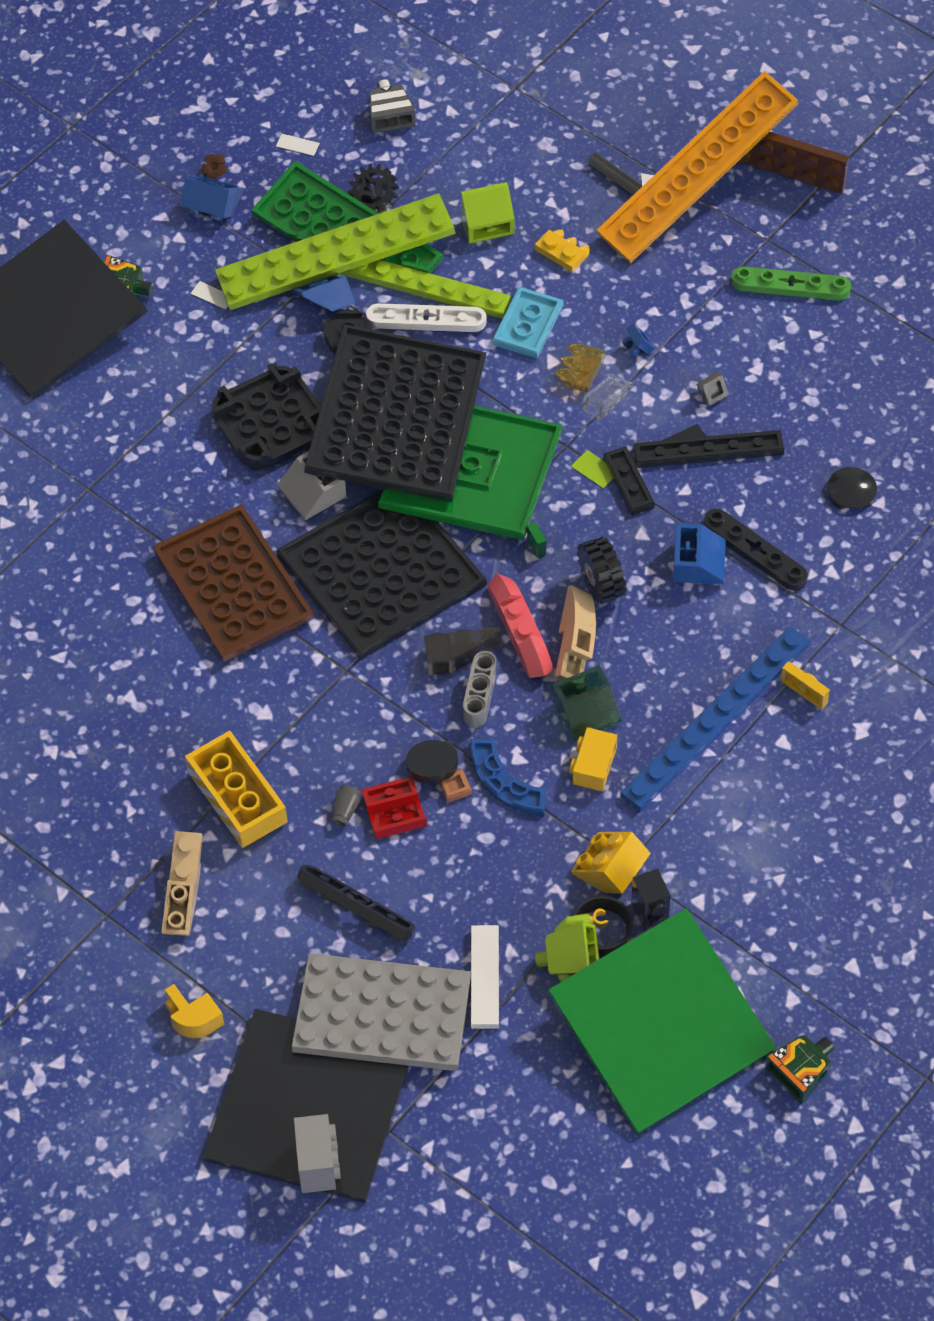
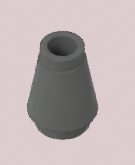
(345, 804)

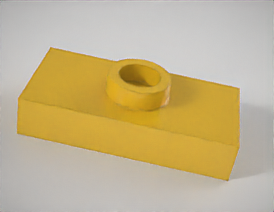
(805, 685)

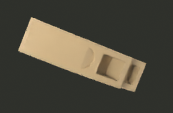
(578, 632)
(183, 884)

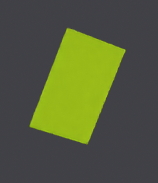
(593, 468)

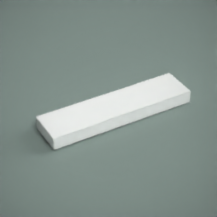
(484, 976)

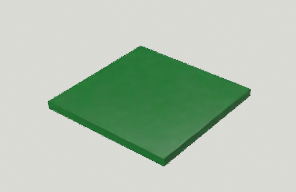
(497, 477)
(661, 1020)

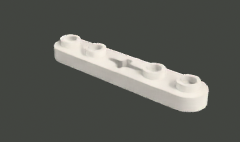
(440, 317)

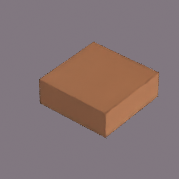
(456, 787)

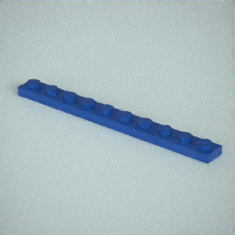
(714, 719)

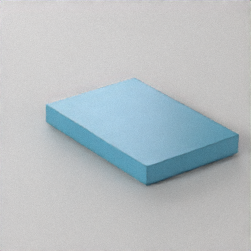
(528, 322)

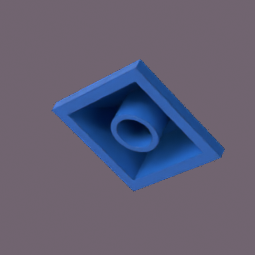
(329, 293)

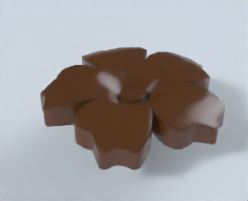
(214, 166)

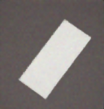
(297, 144)
(210, 294)

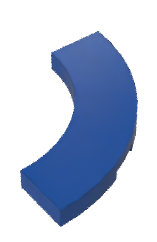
(502, 785)

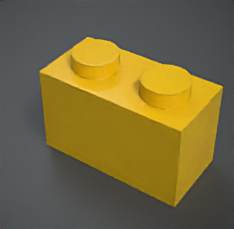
(594, 759)

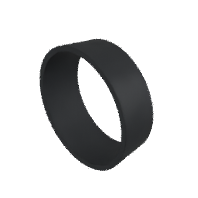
(610, 904)

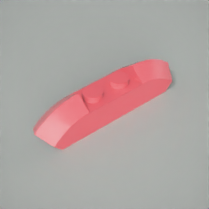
(520, 626)

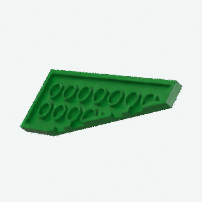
(308, 205)

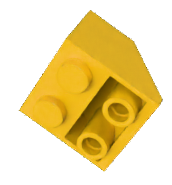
(611, 861)

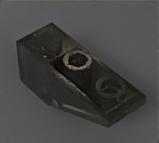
(457, 649)

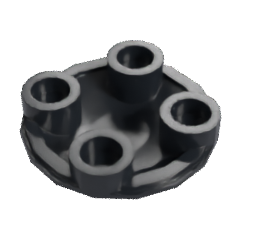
(852, 488)

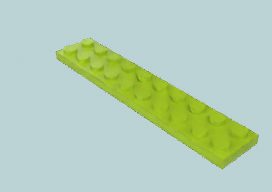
(335, 251)

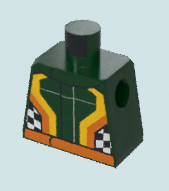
(130, 275)
(801, 1065)

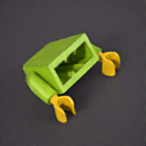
(572, 945)

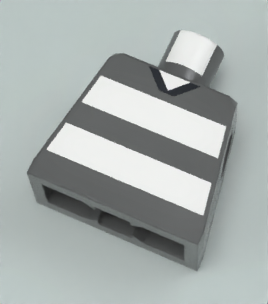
(390, 107)

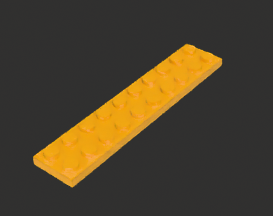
(697, 167)

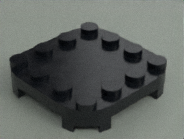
(267, 416)

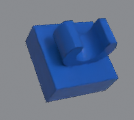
(638, 339)

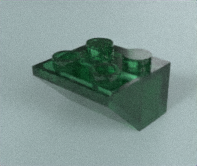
(586, 702)

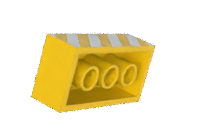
(236, 789)

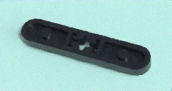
(768, 559)
(372, 911)

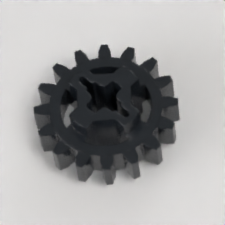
(383, 188)

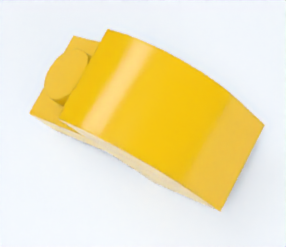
(193, 1019)

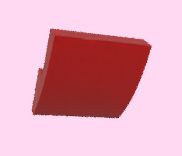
(393, 807)

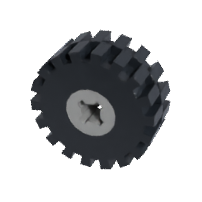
(601, 570)

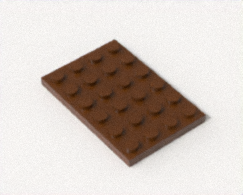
(233, 583)

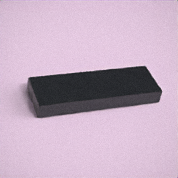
(628, 481)

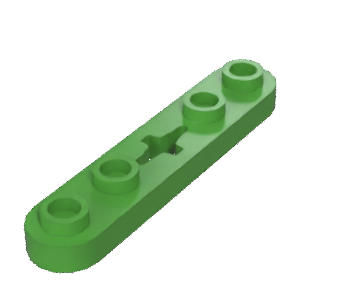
(777, 282)

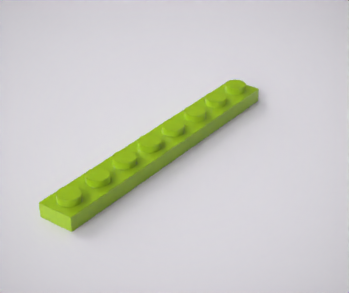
(431, 287)

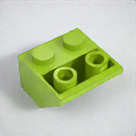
(487, 212)

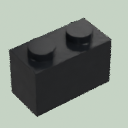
(650, 898)

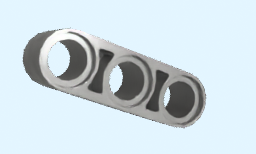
(477, 699)

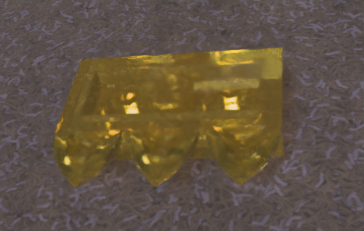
(581, 367)

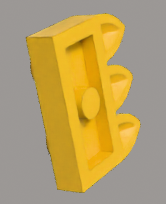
(562, 250)

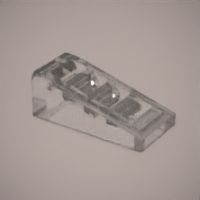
(602, 406)

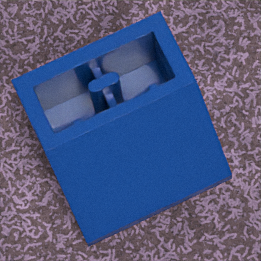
(698, 555)

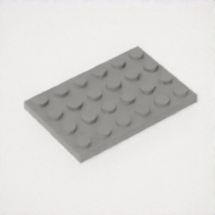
(382, 1012)

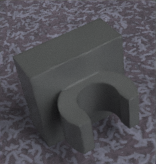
(712, 388)

